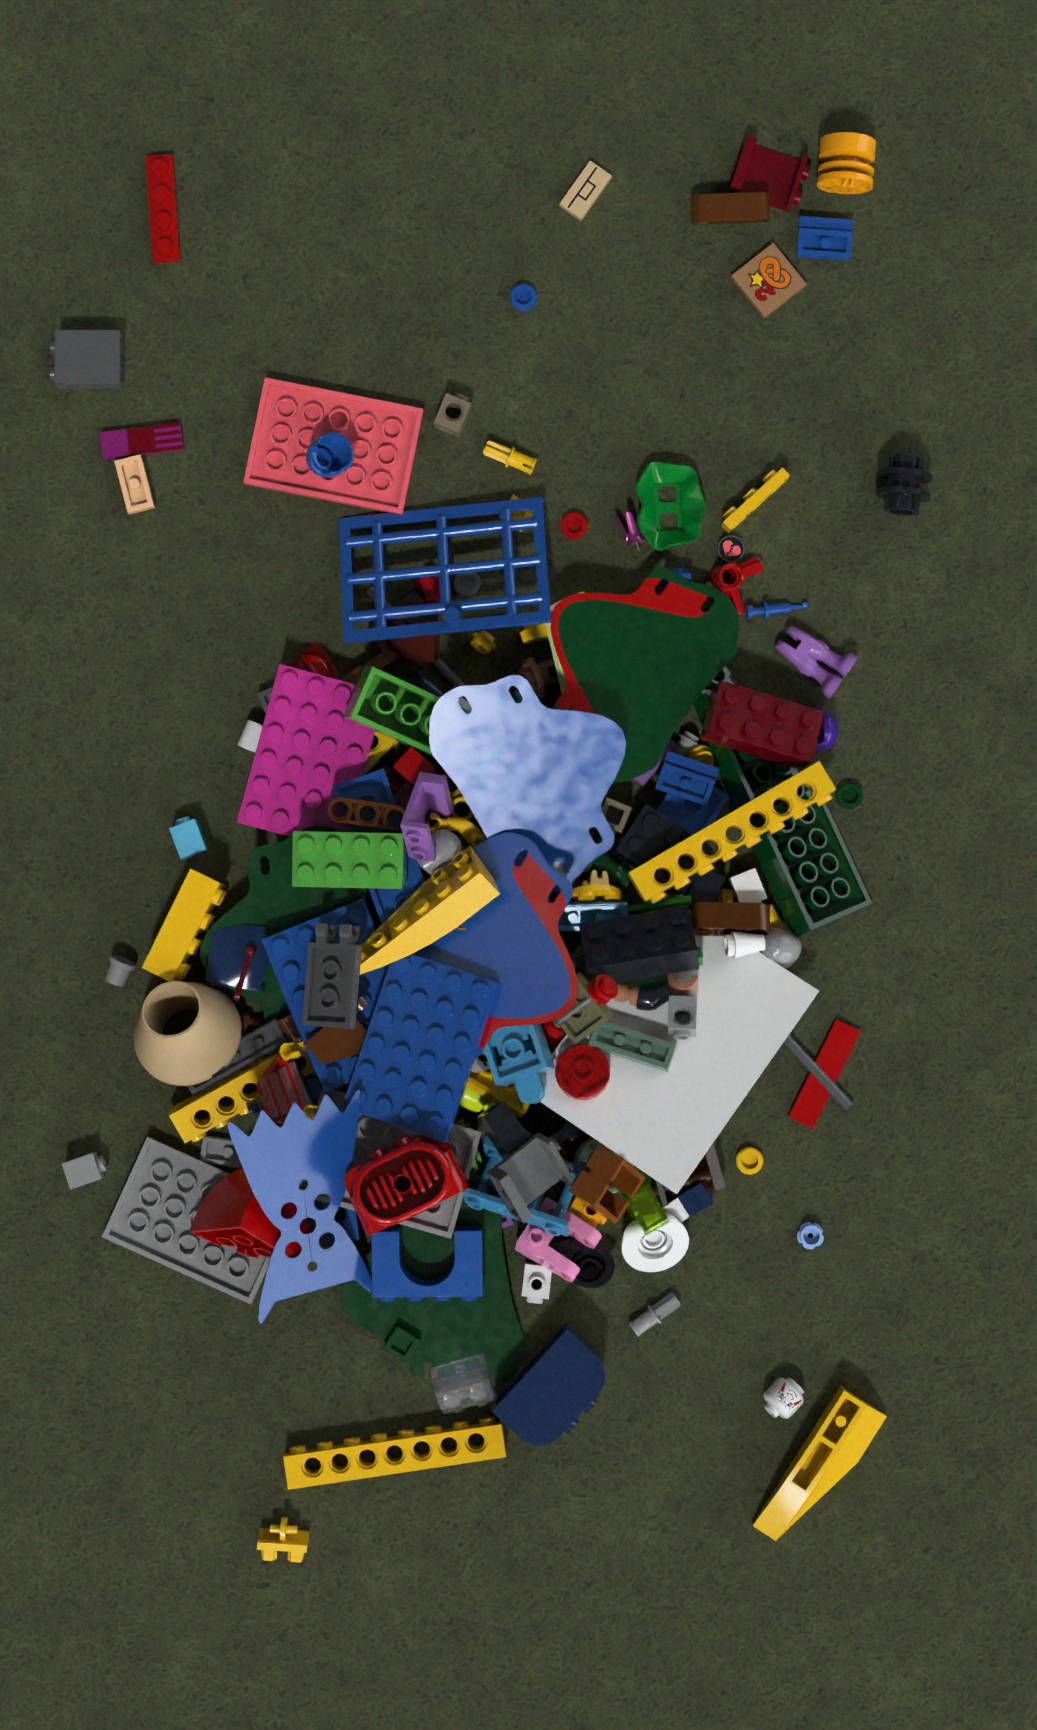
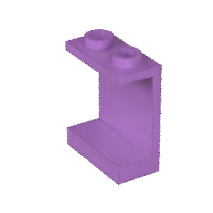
(428, 796)

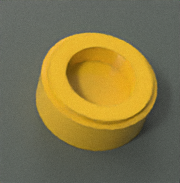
(749, 1160)

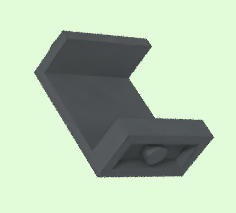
(529, 1174)

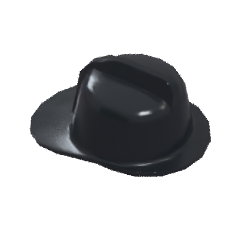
(595, 1264)

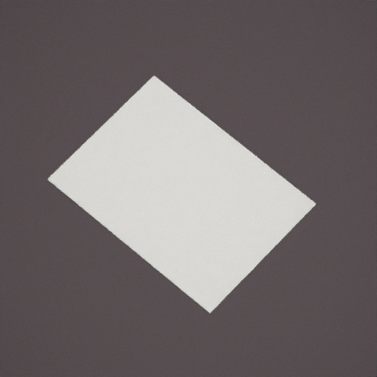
(674, 1116)

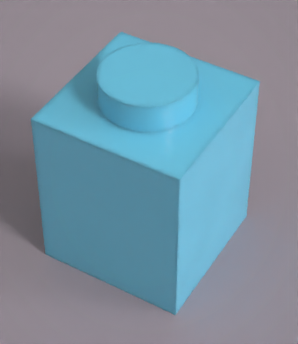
(188, 838)

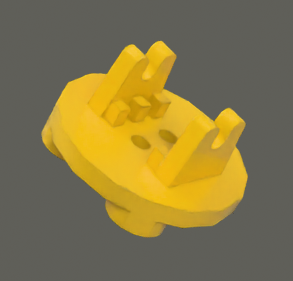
(596, 890)

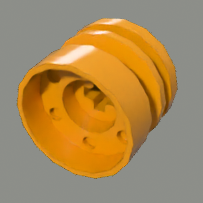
(846, 163)

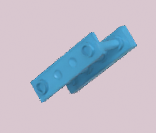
(551, 1224)

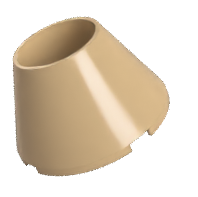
(201, 1048)

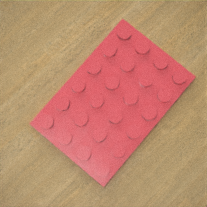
(379, 431)

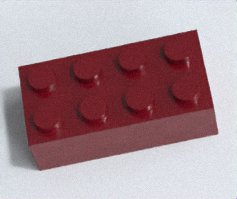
(761, 725)

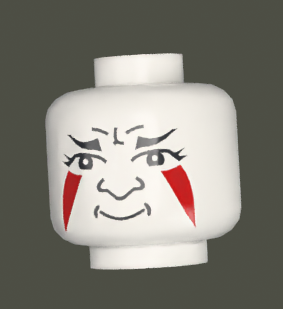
(783, 1398)

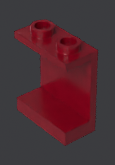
(772, 173)

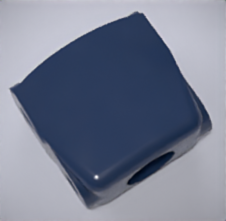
(228, 955)

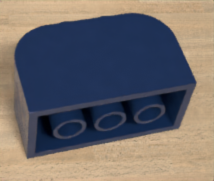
(552, 1389)

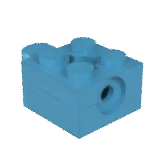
(519, 1058)

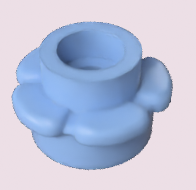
(816, 1240)

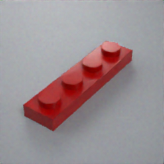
(162, 209)

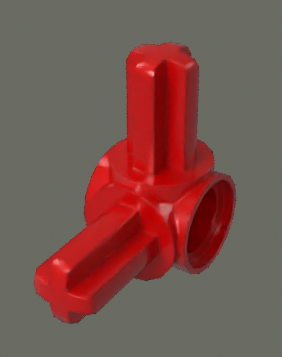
(737, 573)

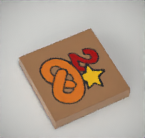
(768, 280)

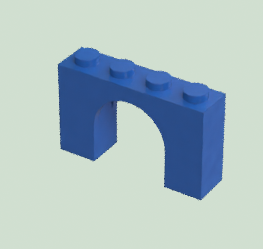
(393, 1280)

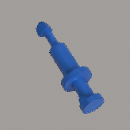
(772, 609)

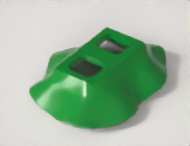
(688, 504)

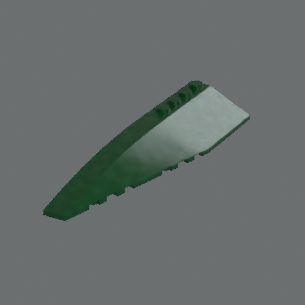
(807, 857)

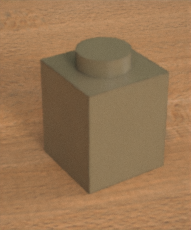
(615, 814)

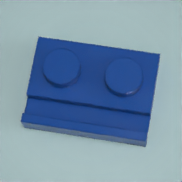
(824, 238)
(687, 778)

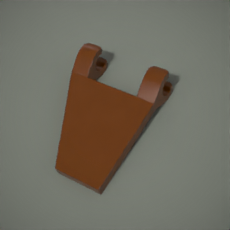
(338, 1043)

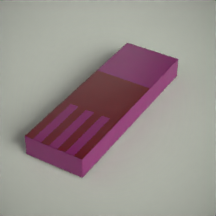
(141, 441)

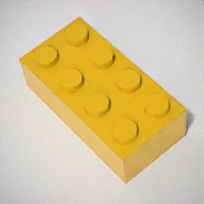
(184, 926)

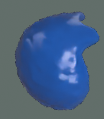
(329, 455)

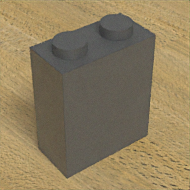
(87, 359)

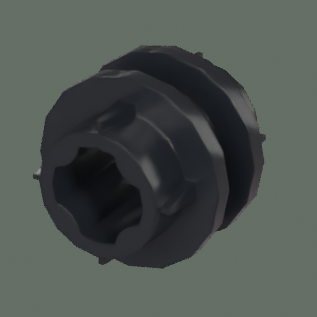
(904, 485)

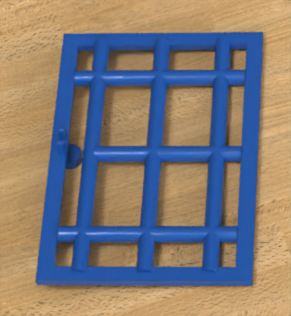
(450, 609)

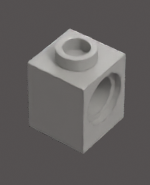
(682, 1005)
(84, 1170)

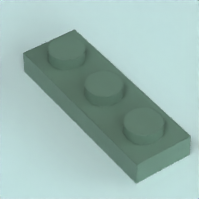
(633, 1045)

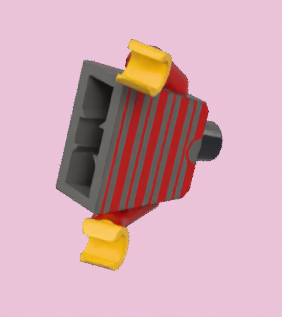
(282, 1086)

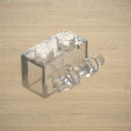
(463, 1384)

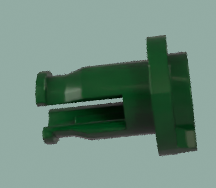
(616, 869)

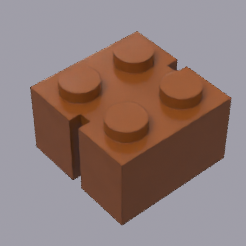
(602, 1170)

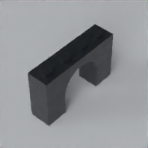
(508, 1134)

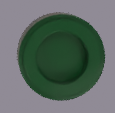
(849, 795)

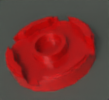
(582, 1072)

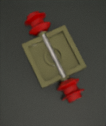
(587, 1013)

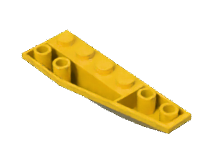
(431, 911)
(821, 1462)

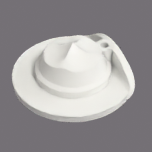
(656, 1250)

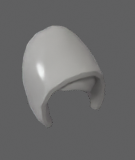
(446, 847)

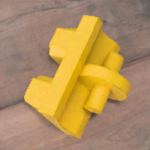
(283, 1538)

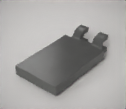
(332, 978)

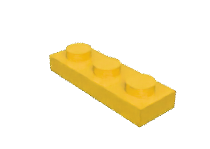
(754, 498)

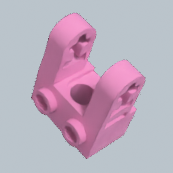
(535, 1241)

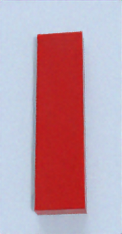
(831, 1060)

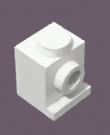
(531, 1272)

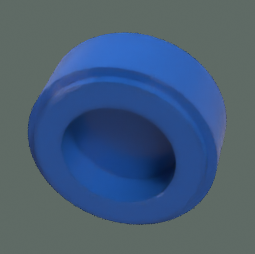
(523, 297)

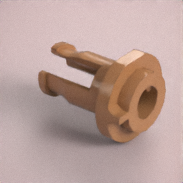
(538, 675)

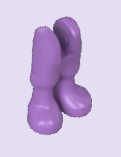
(806, 658)

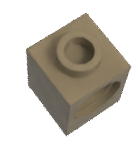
(449, 425)

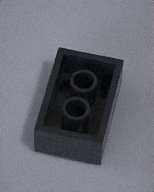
(650, 835)

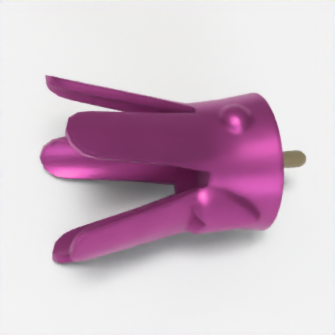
(631, 534)

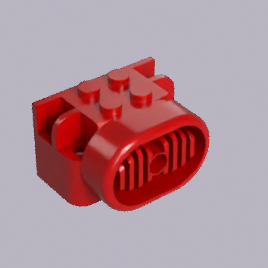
(427, 1164)

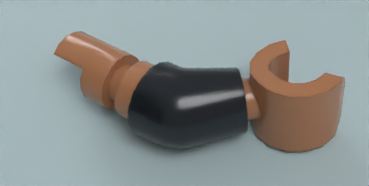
(656, 994)

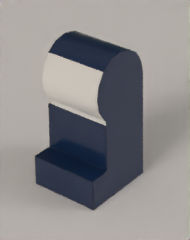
(689, 1202)

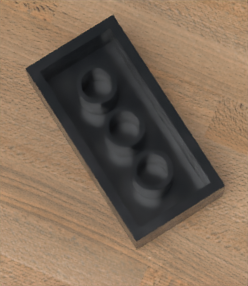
(640, 945)

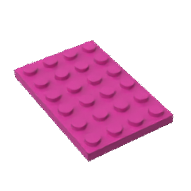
(303, 754)

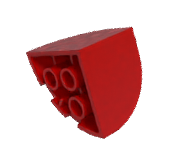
(236, 1219)

